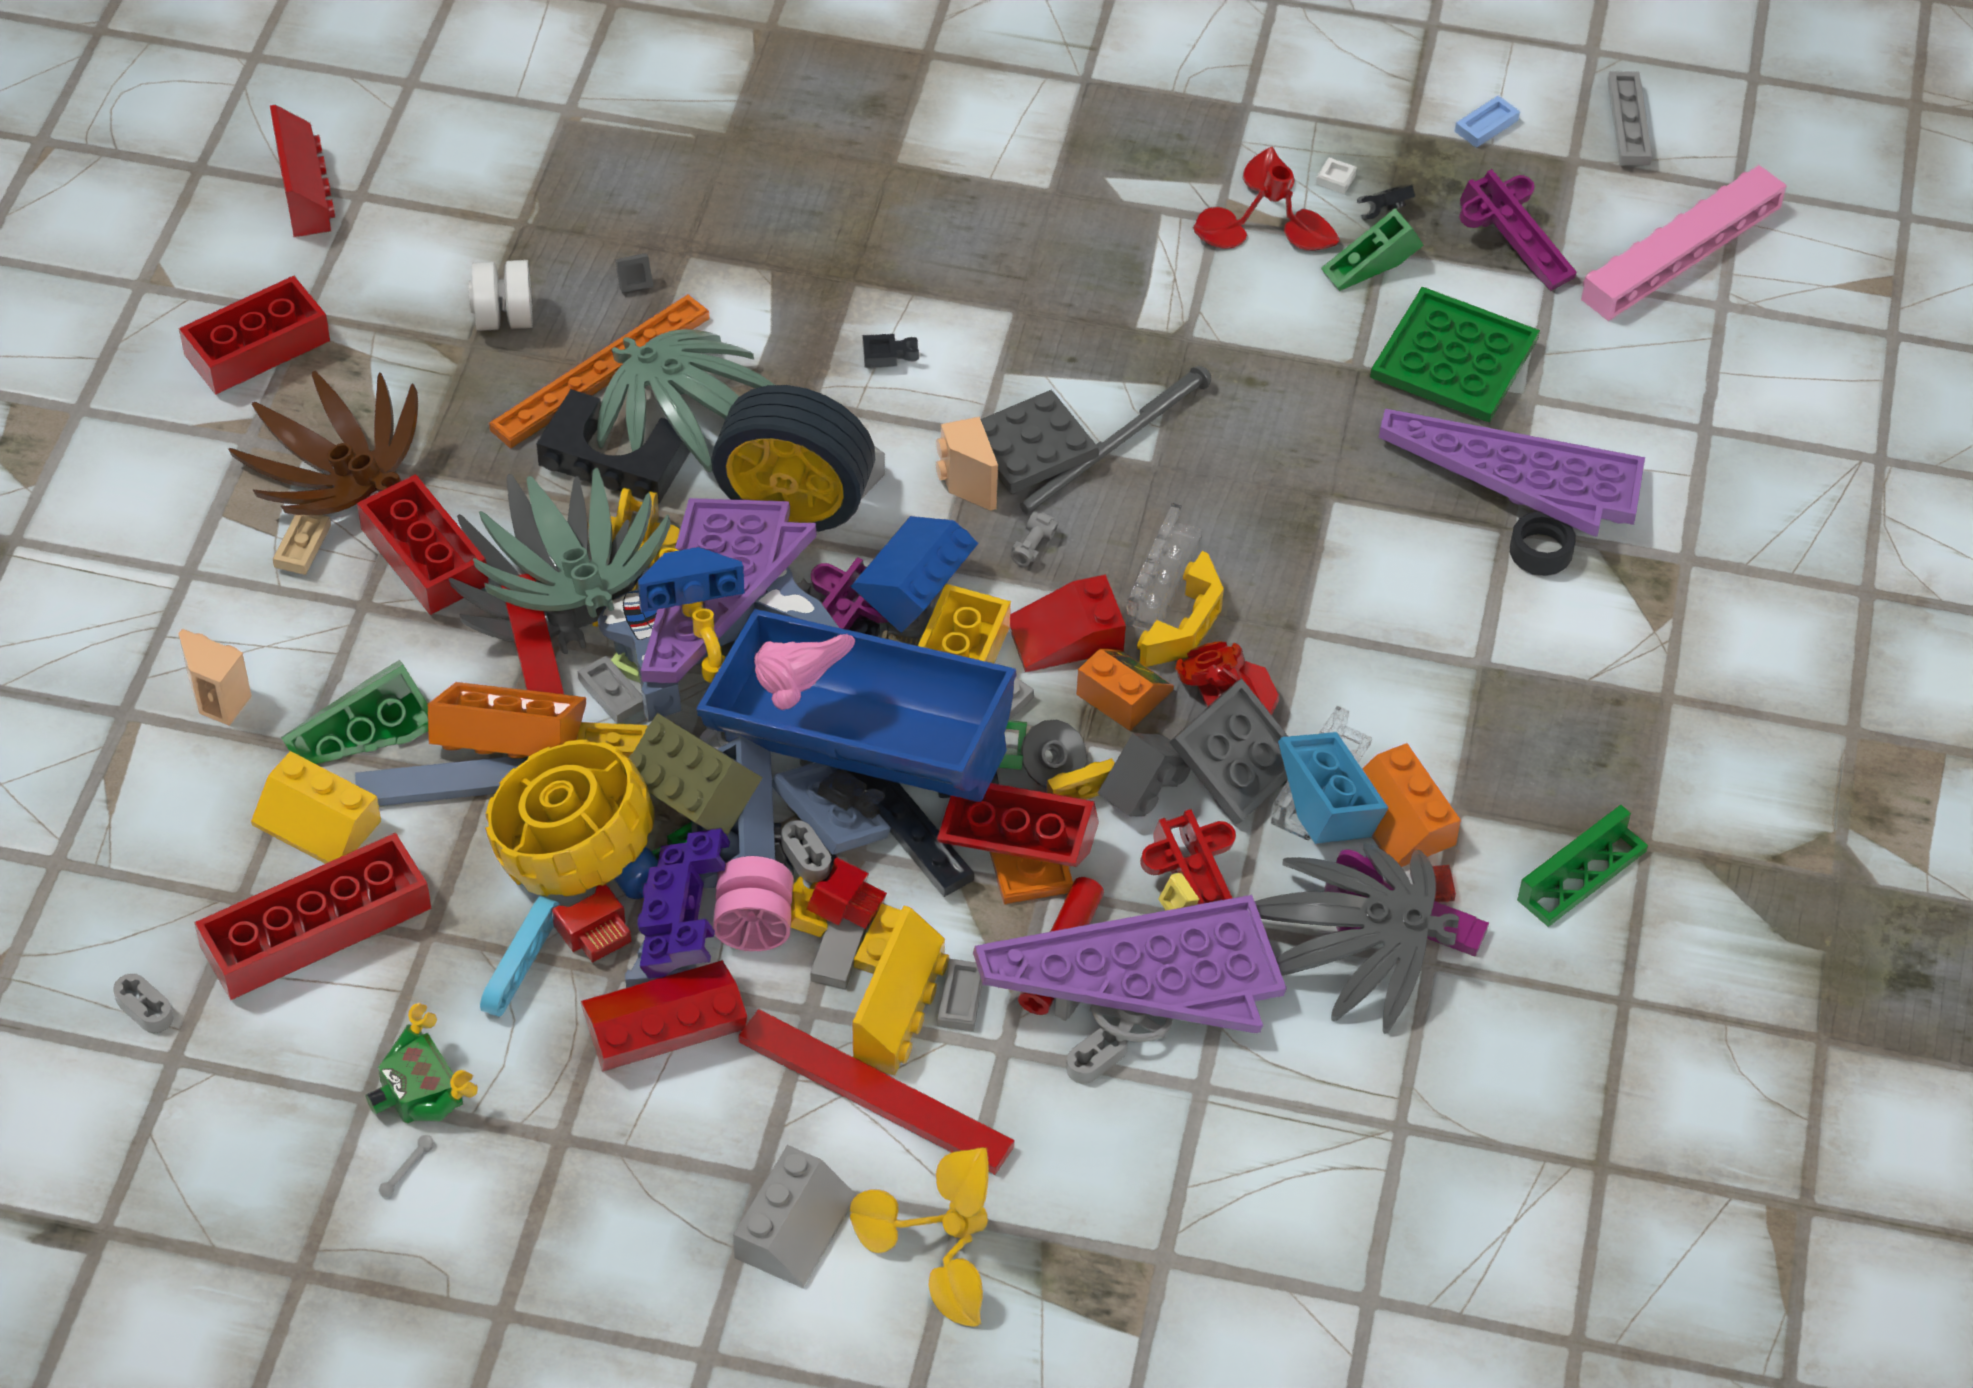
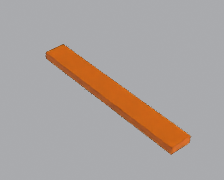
(591, 374)

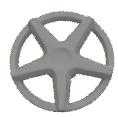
(1127, 1021)

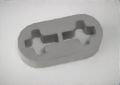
(811, 847)
(148, 997)
(1101, 1057)

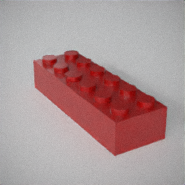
(313, 915)

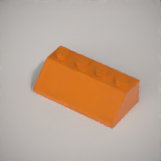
(503, 719)

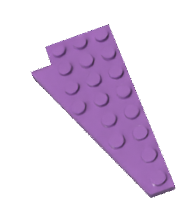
(1548, 475)
(738, 529)
(1174, 964)

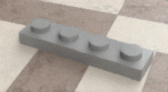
(1629, 118)

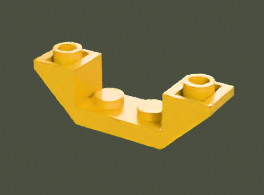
(1166, 643)

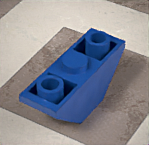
(689, 578)

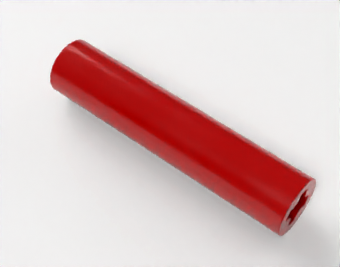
(1076, 911)

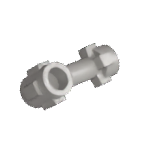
(1040, 527)

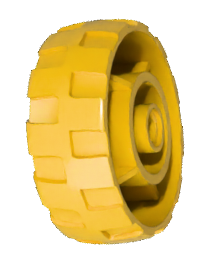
(569, 818)

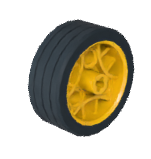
(795, 450)

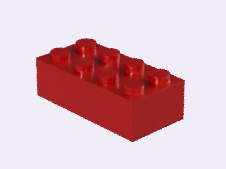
(254, 334)
(421, 542)

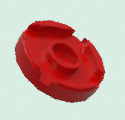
(1195, 667)

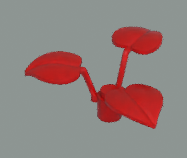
(1274, 181)

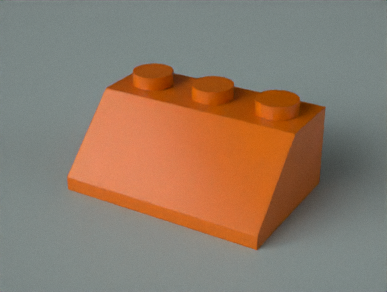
(1417, 809)

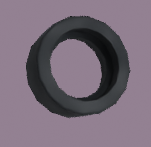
(1541, 562)

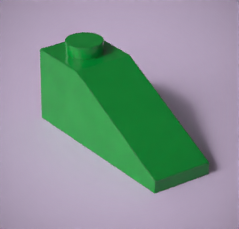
(1374, 252)

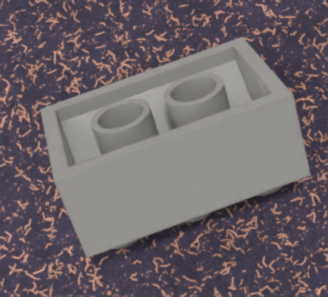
(793, 1217)

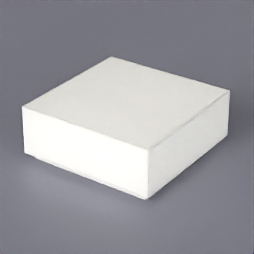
(1336, 175)

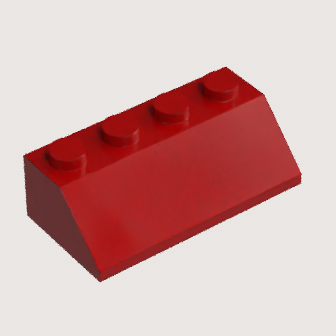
(302, 173)
(1022, 824)
(664, 1015)

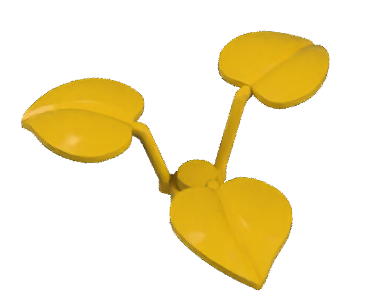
(964, 1182)

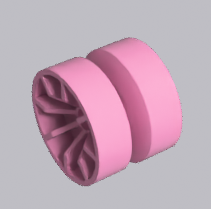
(753, 904)

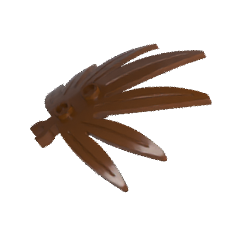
(350, 466)

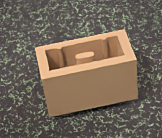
(215, 676)

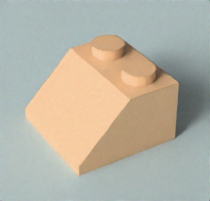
(968, 462)

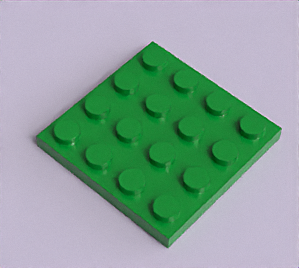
(1455, 354)

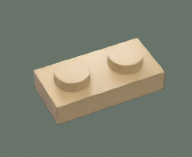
(301, 543)

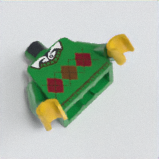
(418, 1077)

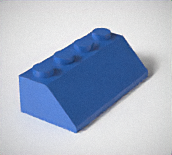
(914, 568)

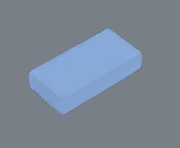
(1487, 121)

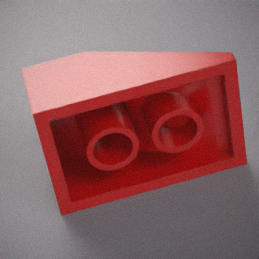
(1068, 625)

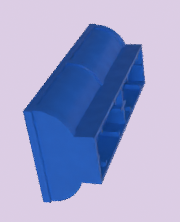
(874, 712)

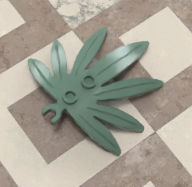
(674, 367)
(578, 579)

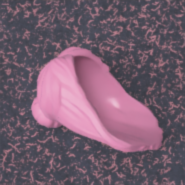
(795, 667)

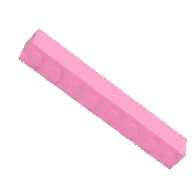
(1682, 242)

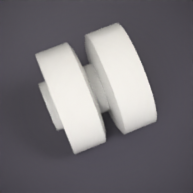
(491, 295)

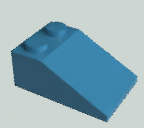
(1330, 788)

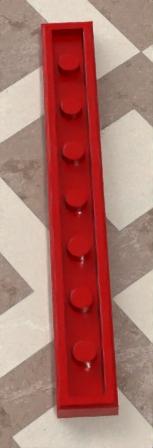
(873, 1089)

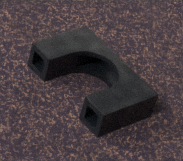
(566, 450)

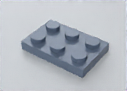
(834, 826)

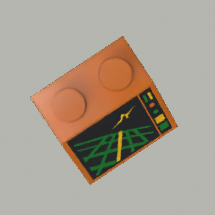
(1120, 686)

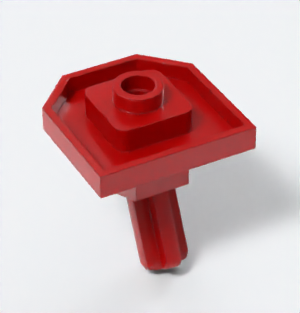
(1253, 675)

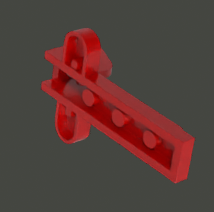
(1202, 843)

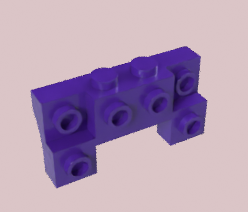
(673, 904)

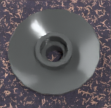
(1063, 743)

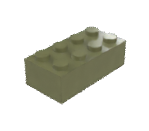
(693, 775)

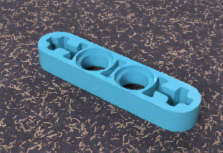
(518, 957)

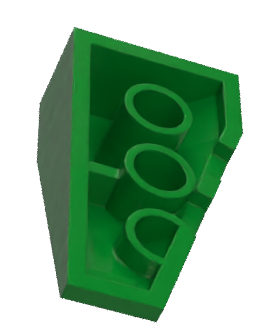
(369, 717)

